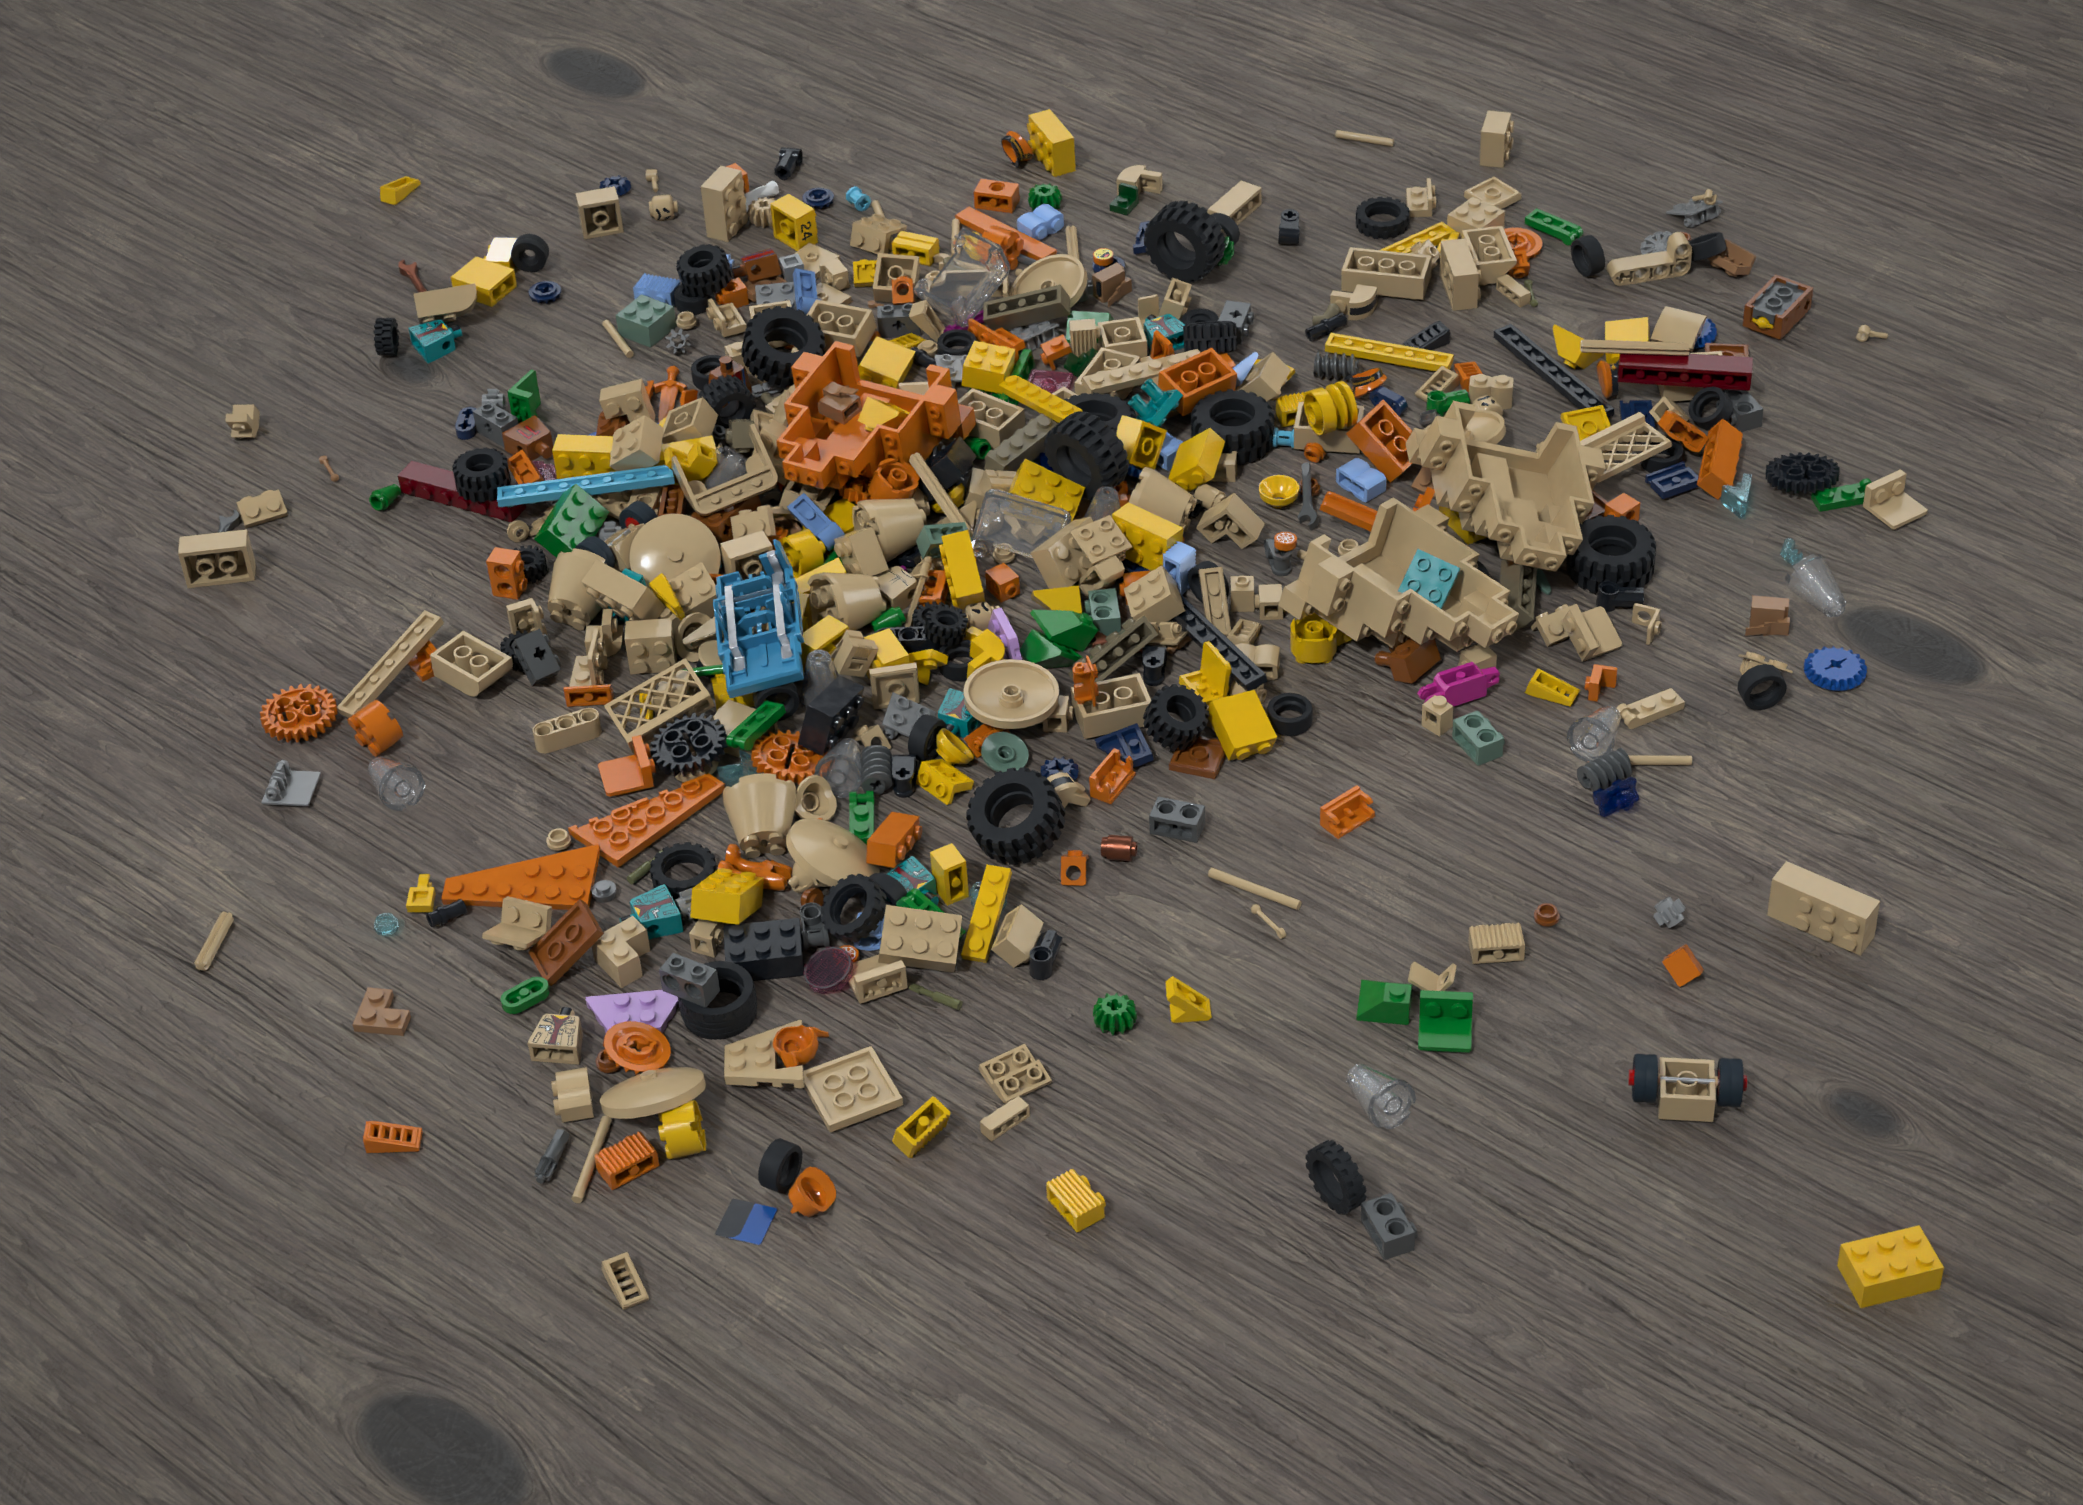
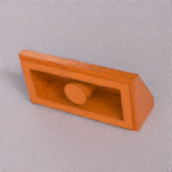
(588, 695)

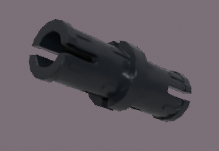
(1326, 326)

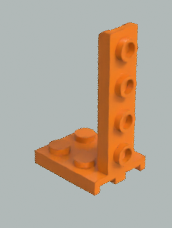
(1360, 514)

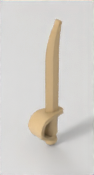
(921, 573)

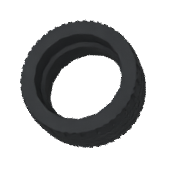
(727, 1020)

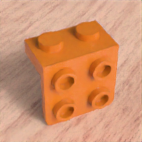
(628, 772)

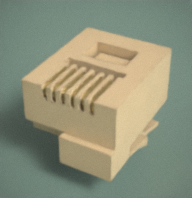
(854, 654)

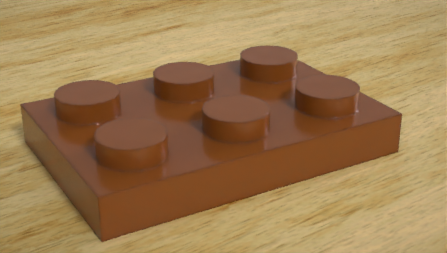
(566, 942)

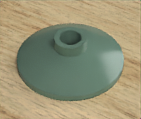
(1004, 745)

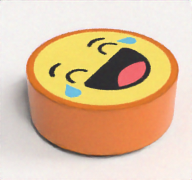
(1103, 256)

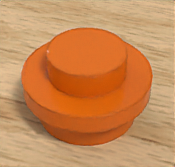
(1314, 452)

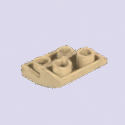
(1678, 326)
(1014, 1073)

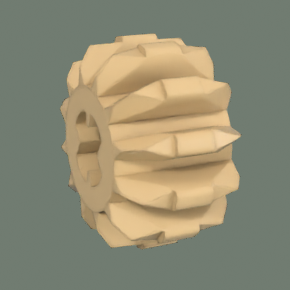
(760, 212)

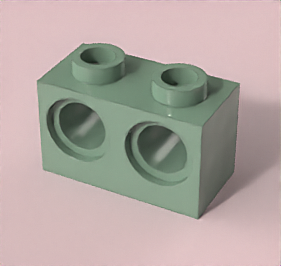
(930, 537)
(1104, 610)
(1478, 737)

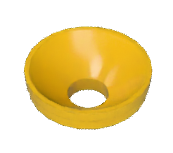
(1278, 486)
(956, 495)
(952, 748)

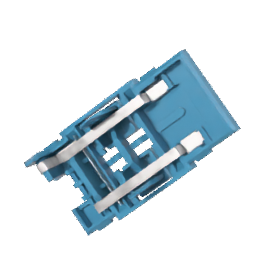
(769, 657)

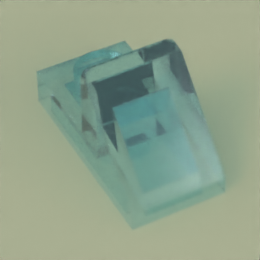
(1737, 497)
(731, 773)

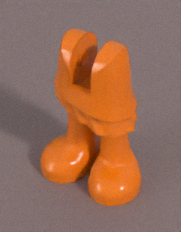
(774, 873)

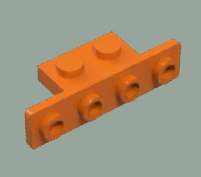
(997, 337)

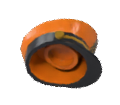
(1016, 148)
(1608, 378)
(1366, 381)

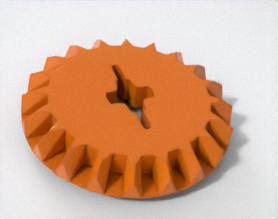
(1525, 240)
(652, 1043)

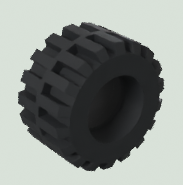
(704, 270)
(1212, 334)
(729, 390)
(480, 473)
(1185, 705)

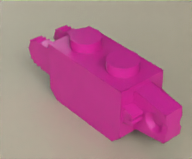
(1461, 683)

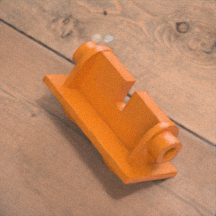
(1085, 675)
(977, 737)

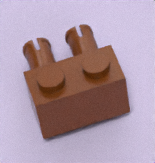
(1409, 659)

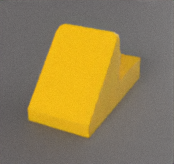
(925, 661)
(1186, 1003)

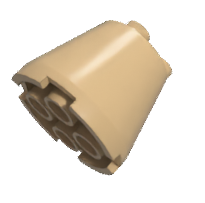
(1163, 498)
(894, 523)
(568, 596)
(847, 597)
(761, 812)

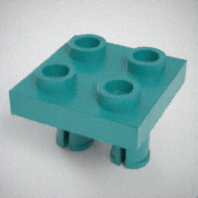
(1158, 407)
(1430, 578)

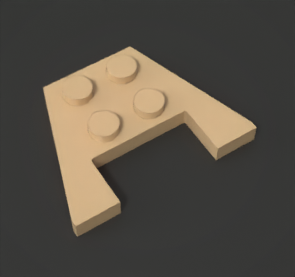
(755, 1061)

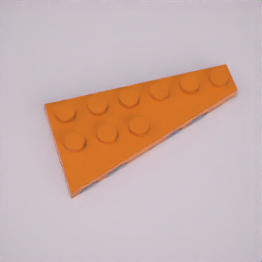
(645, 821)
(547, 880)

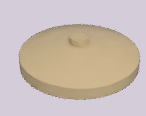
(1053, 271)
(1484, 427)
(673, 546)
(1011, 694)
(828, 851)
(652, 1092)

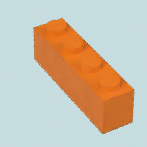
(1720, 458)

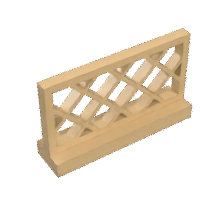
(1615, 439)
(686, 705)

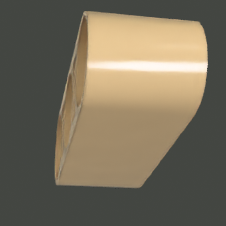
(567, 730)

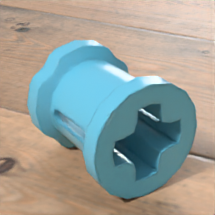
(856, 197)
(1280, 436)

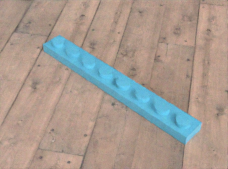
(593, 484)

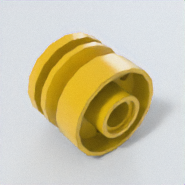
(1330, 408)

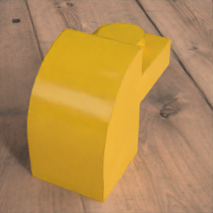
(695, 464)
(984, 650)

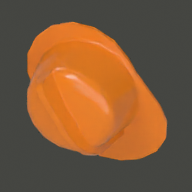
(812, 1192)

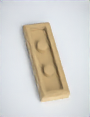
(1215, 598)

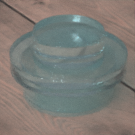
(386, 924)

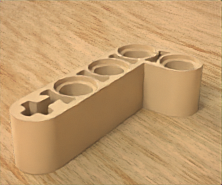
(1653, 266)

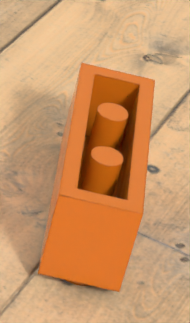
(893, 839)

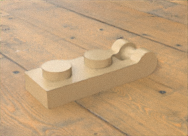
(1651, 708)

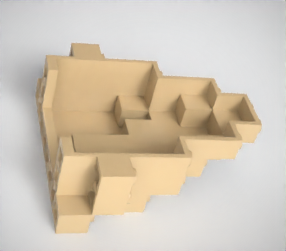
(1510, 493)
(1362, 586)

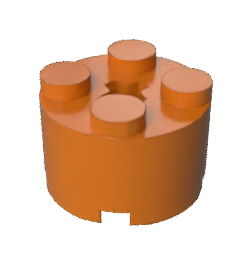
(1009, 241)
(893, 480)
(375, 728)

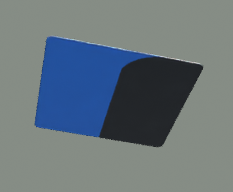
(746, 1221)

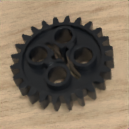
(1802, 472)
(705, 736)

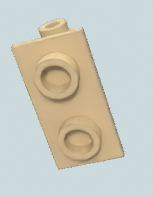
(1169, 634)

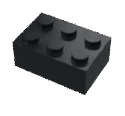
(950, 466)
(831, 715)
(766, 948)

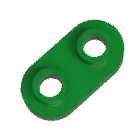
(525, 995)

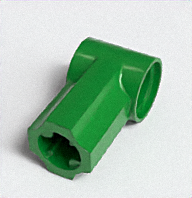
(1442, 401)

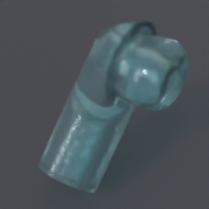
(1789, 553)

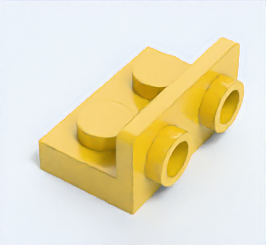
(864, 272)
(942, 780)

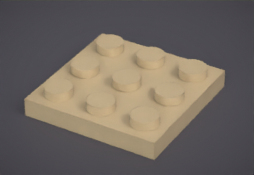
(851, 1089)

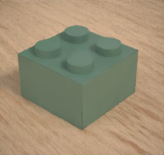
(646, 320)

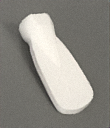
(768, 190)

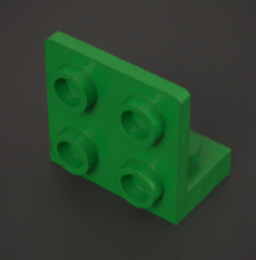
(525, 397)
(1445, 1021)

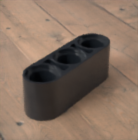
(913, 639)

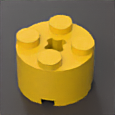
(803, 552)
(1313, 639)
(682, 1130)

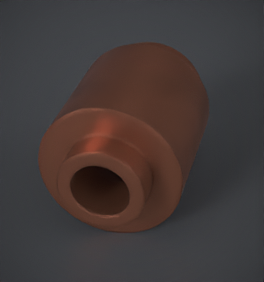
(1118, 847)

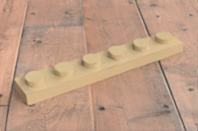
(1132, 374)
(391, 663)

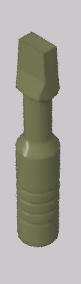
(640, 871)
(938, 997)

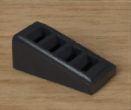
(1430, 337)

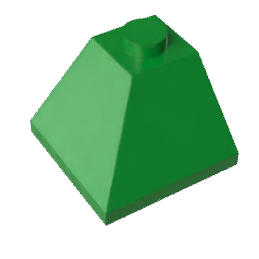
(1066, 627)
(1047, 653)
(1384, 1002)

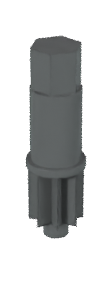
(550, 1159)

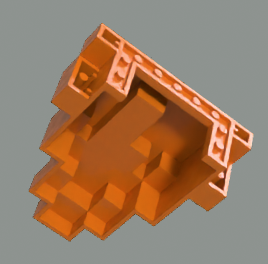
(828, 453)

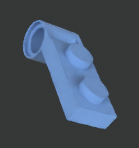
(804, 289)
(815, 520)

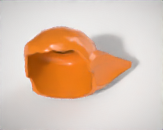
(797, 1044)

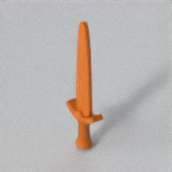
(669, 391)

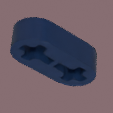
(1393, 399)
(465, 424)

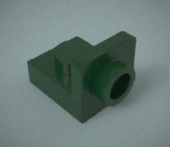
(1126, 200)
(1078, 364)

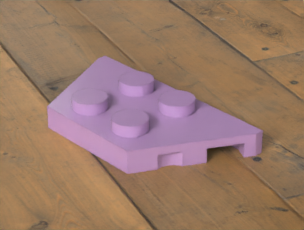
(1002, 628)
(646, 1007)

